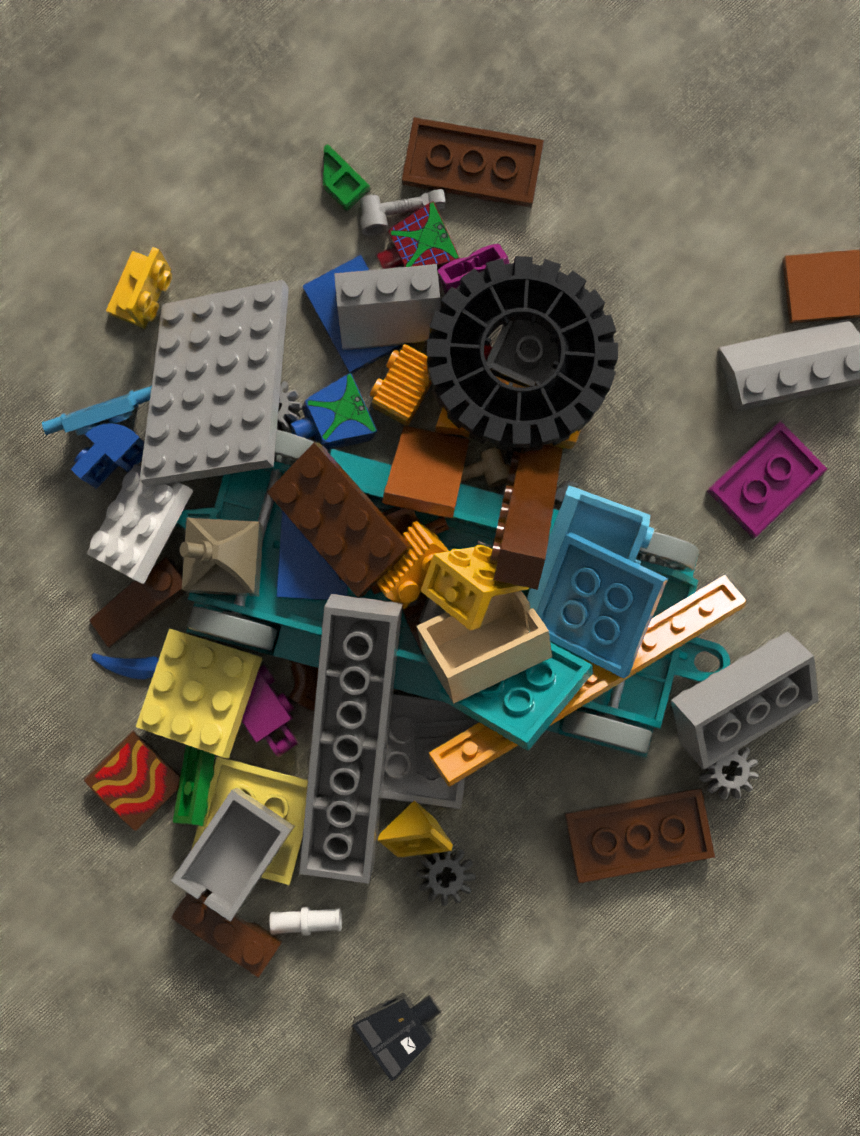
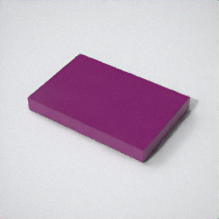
(766, 479)

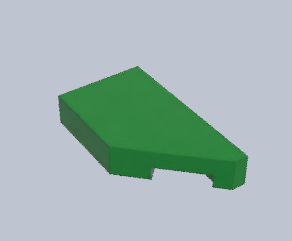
(342, 180)

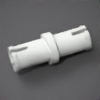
(305, 921)

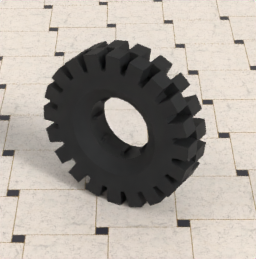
(507, 413)

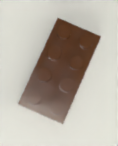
(472, 162)
(339, 519)
(639, 835)

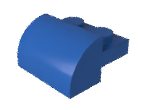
(112, 448)

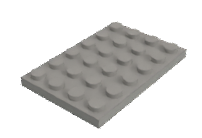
(216, 385)

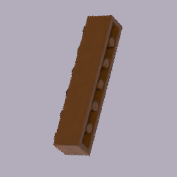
(526, 516)

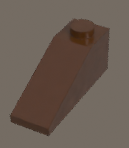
(139, 602)

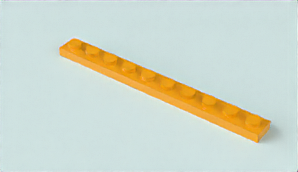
(665, 634)

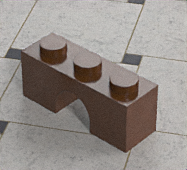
(237, 939)

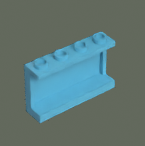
(598, 521)

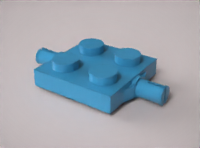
(90, 417)

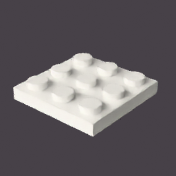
(138, 525)

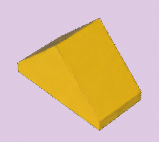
(414, 833)

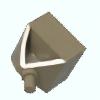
(222, 557)

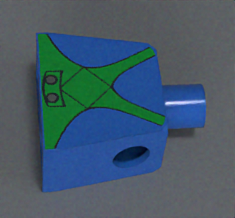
(336, 416)

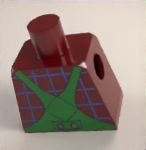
(419, 241)

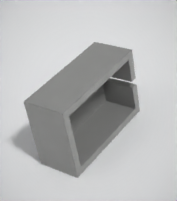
(233, 853)

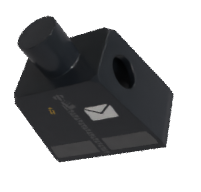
(397, 1031)

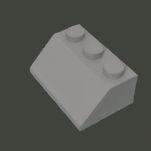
(386, 306)

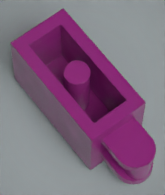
(268, 713)

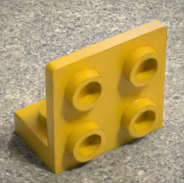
(140, 288)
(464, 583)

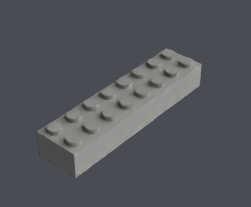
(350, 737)

